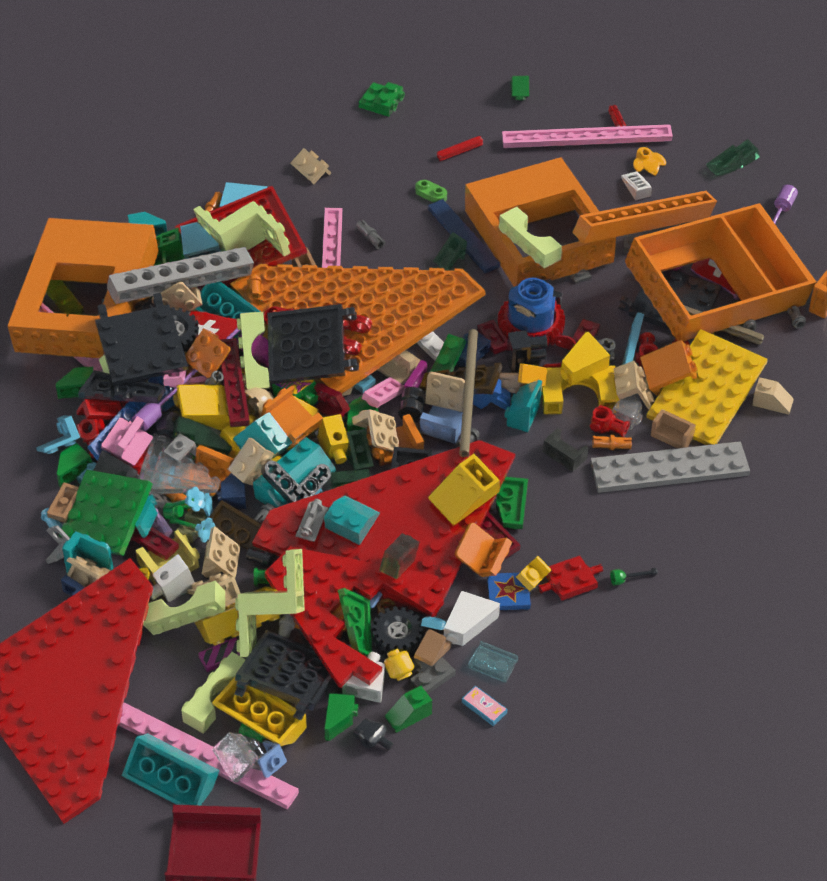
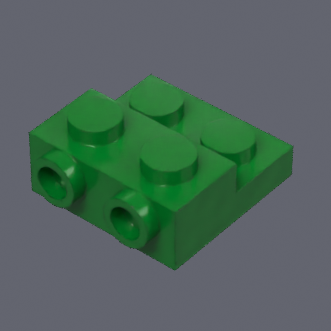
(382, 98)

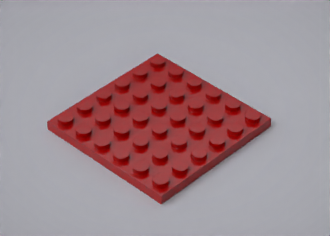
(264, 251)

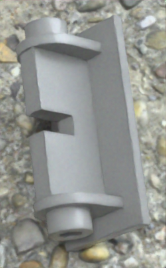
(312, 520)

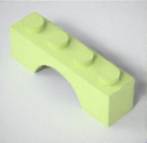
(542, 249)
(252, 326)
(206, 602)
(199, 710)

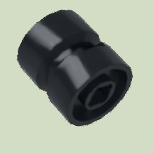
(412, 403)

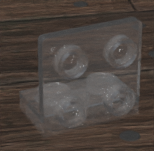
(238, 755)

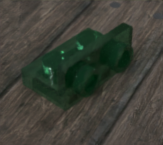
(345, 477)

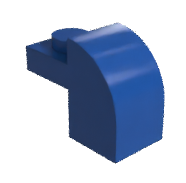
(500, 397)

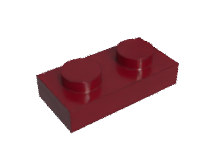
(586, 326)
(494, 334)

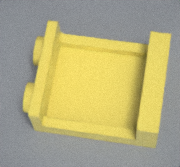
(153, 562)

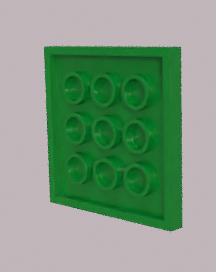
(107, 508)

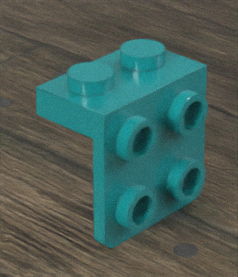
(86, 547)

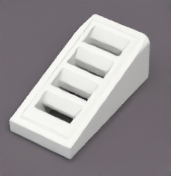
(638, 189)

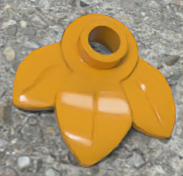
(649, 161)

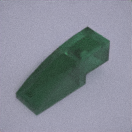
(734, 158)
(201, 435)

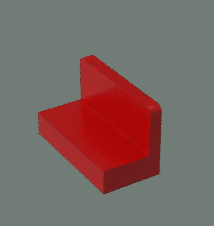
(99, 409)

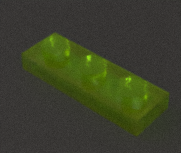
(64, 298)

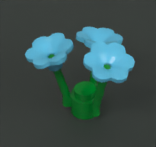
(195, 500)

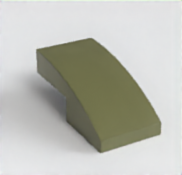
(194, 518)

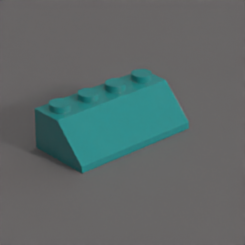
(223, 302)
(297, 464)
(169, 771)

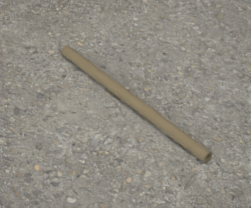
(468, 393)

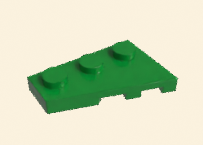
(512, 502)
(357, 620)

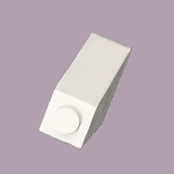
(469, 618)

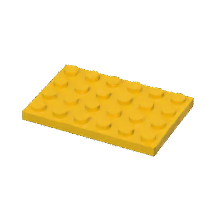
(721, 386)

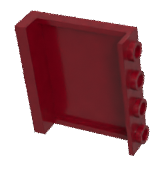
(214, 843)

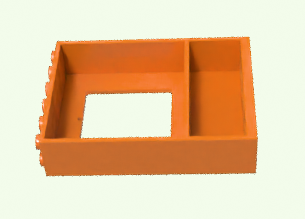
(746, 251)
(81, 254)

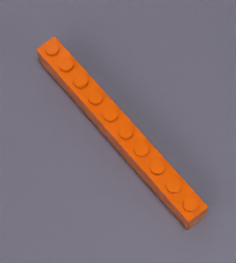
(644, 216)

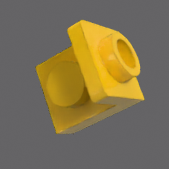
(533, 573)

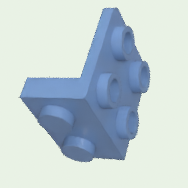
(442, 424)

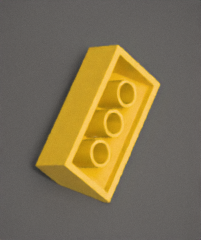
(223, 625)
(262, 713)

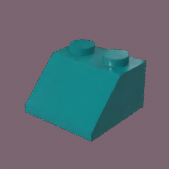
(524, 406)
(267, 433)
(350, 519)

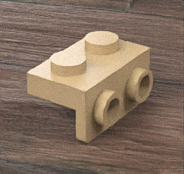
(309, 166)
(249, 461)

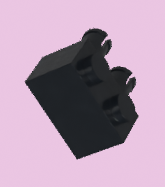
(520, 351)

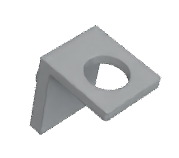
(180, 447)
(57, 554)

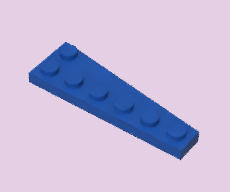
(127, 413)

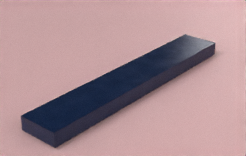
(474, 248)

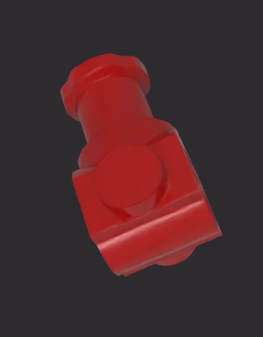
(645, 347)
(605, 421)
(88, 437)

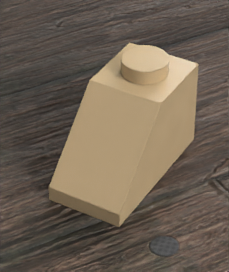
(772, 396)

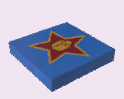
(508, 591)

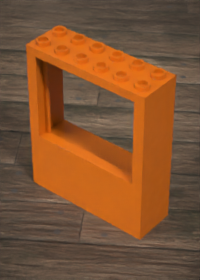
(539, 193)

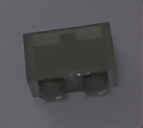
(399, 556)

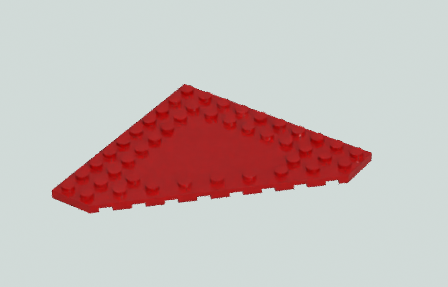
(403, 508)
(68, 687)

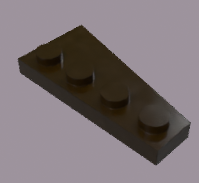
(484, 382)
(236, 525)

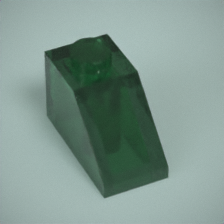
(358, 450)

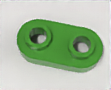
(430, 191)

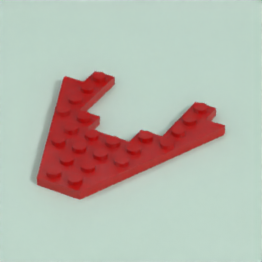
(322, 579)

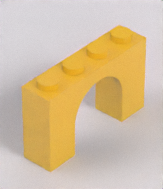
(601, 383)

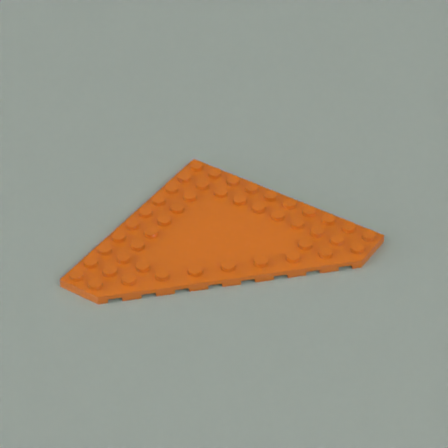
(398, 302)

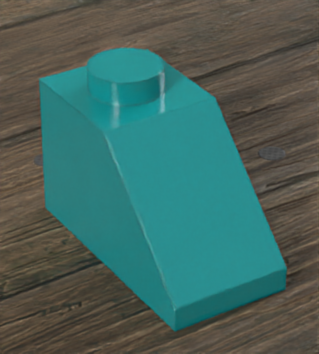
(146, 218)
(147, 516)

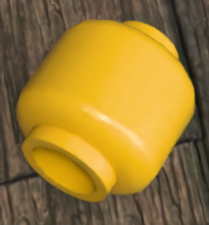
(398, 664)

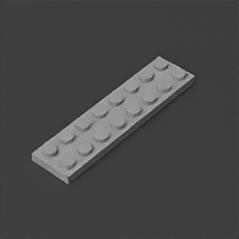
(669, 467)

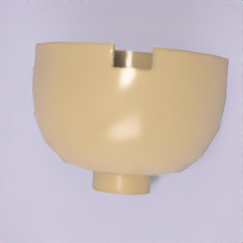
(255, 399)

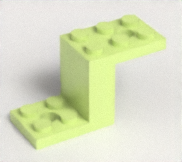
(244, 228)
(270, 602)

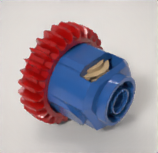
(532, 309)

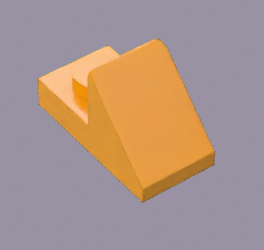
(531, 373)

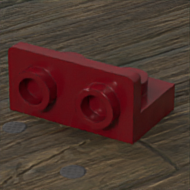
(330, 400)

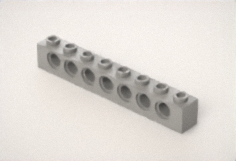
(191, 271)

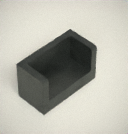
(563, 452)

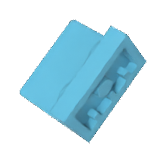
(67, 427)

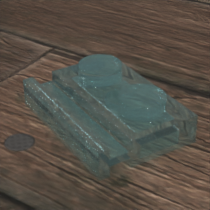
(493, 661)

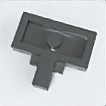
(431, 676)

